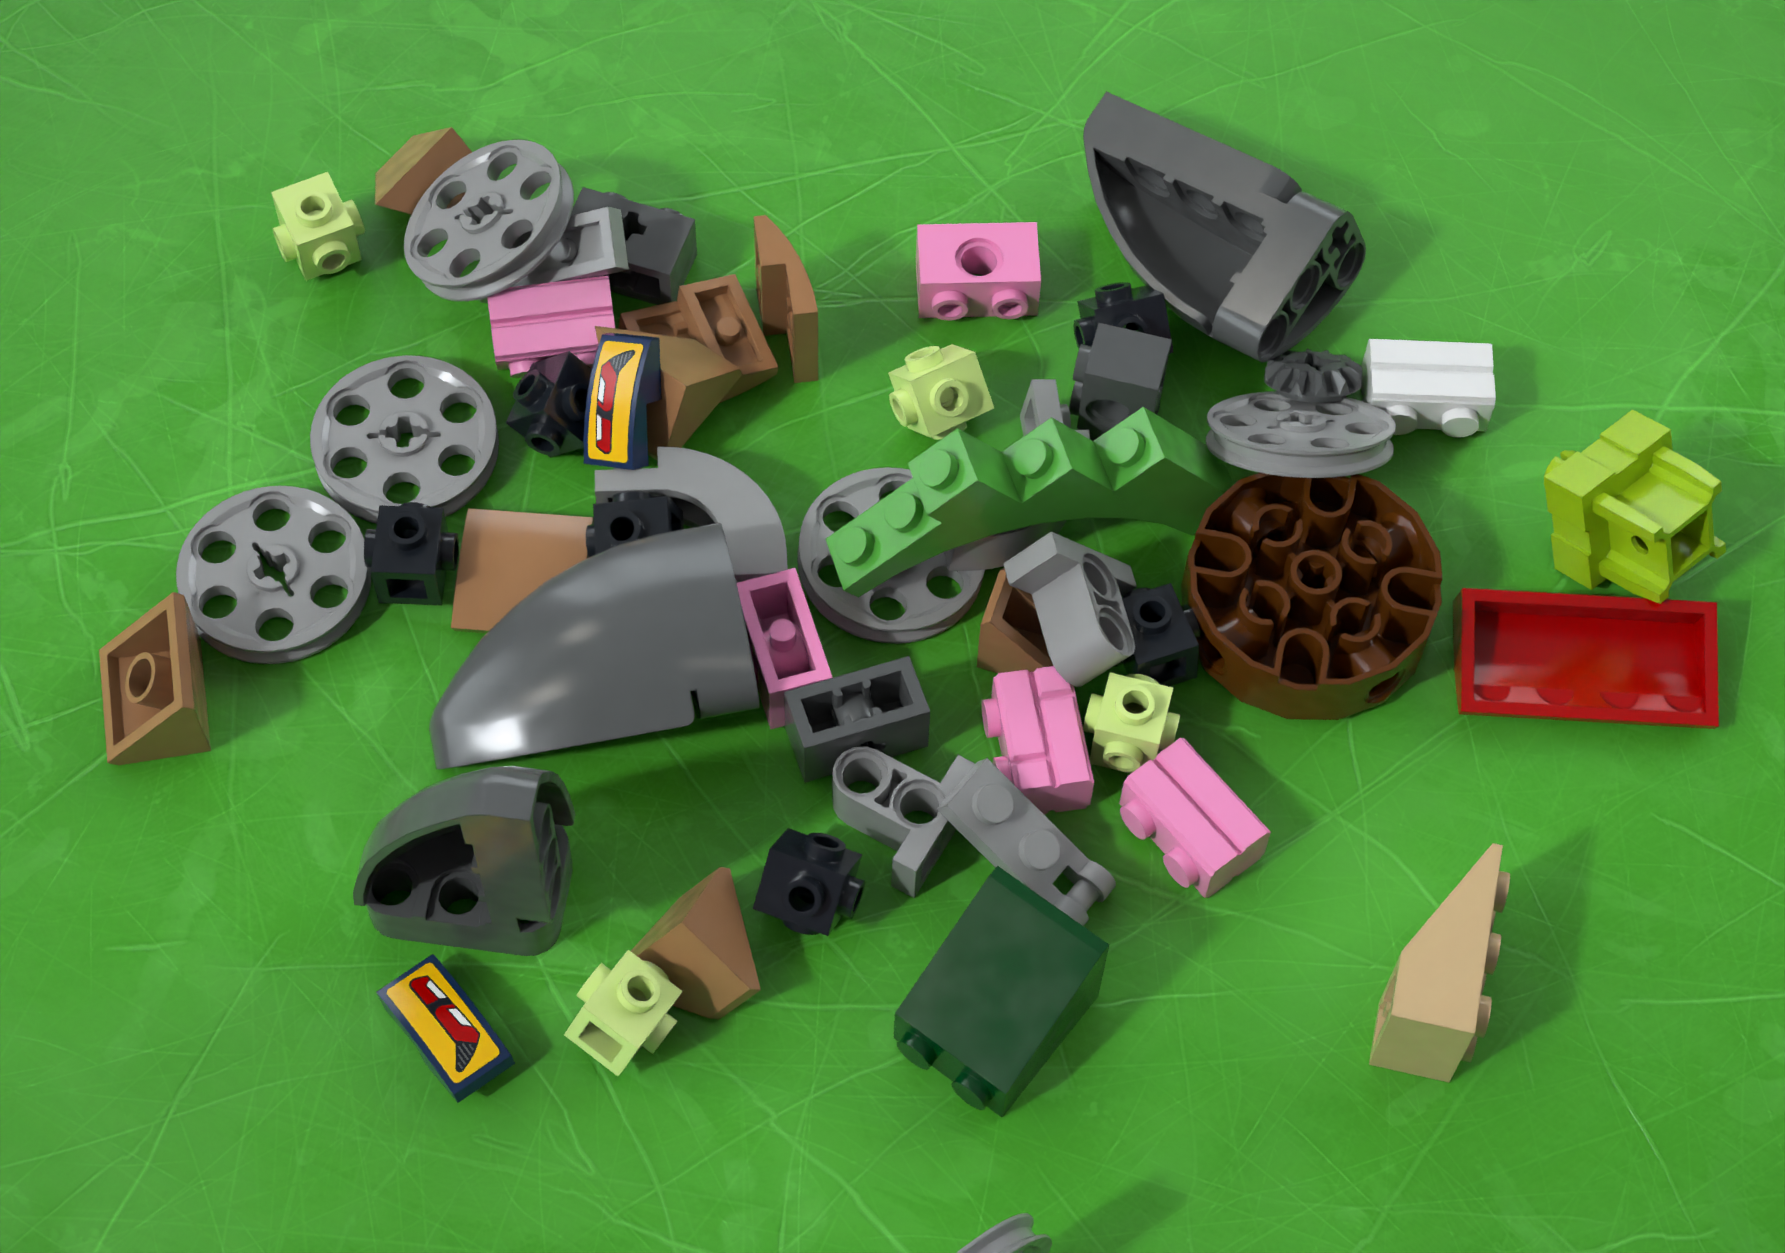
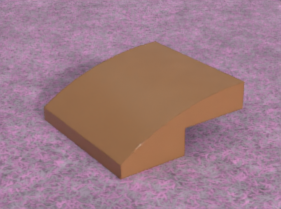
(786, 297)
(718, 318)
(508, 558)

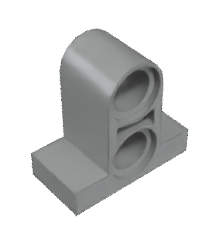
(1076, 604)
(883, 809)

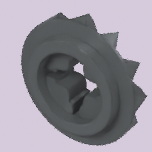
(1313, 376)

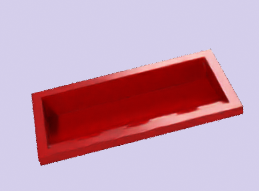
(1586, 658)

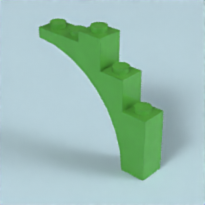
(1050, 475)

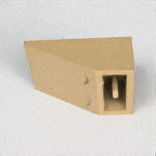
(1436, 989)

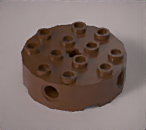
(1312, 593)

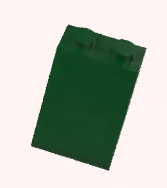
(1000, 993)

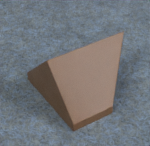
(415, 167)
(691, 387)
(1011, 631)
(704, 948)

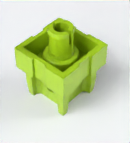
(1631, 510)

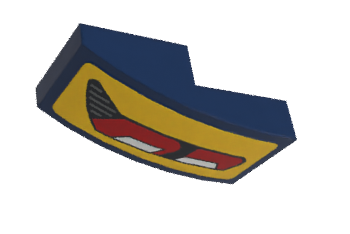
(620, 386)
(445, 1028)

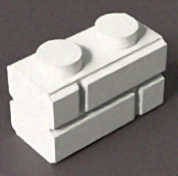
(1430, 384)

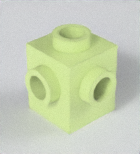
(317, 226)
(939, 390)
(1130, 722)
(624, 1011)

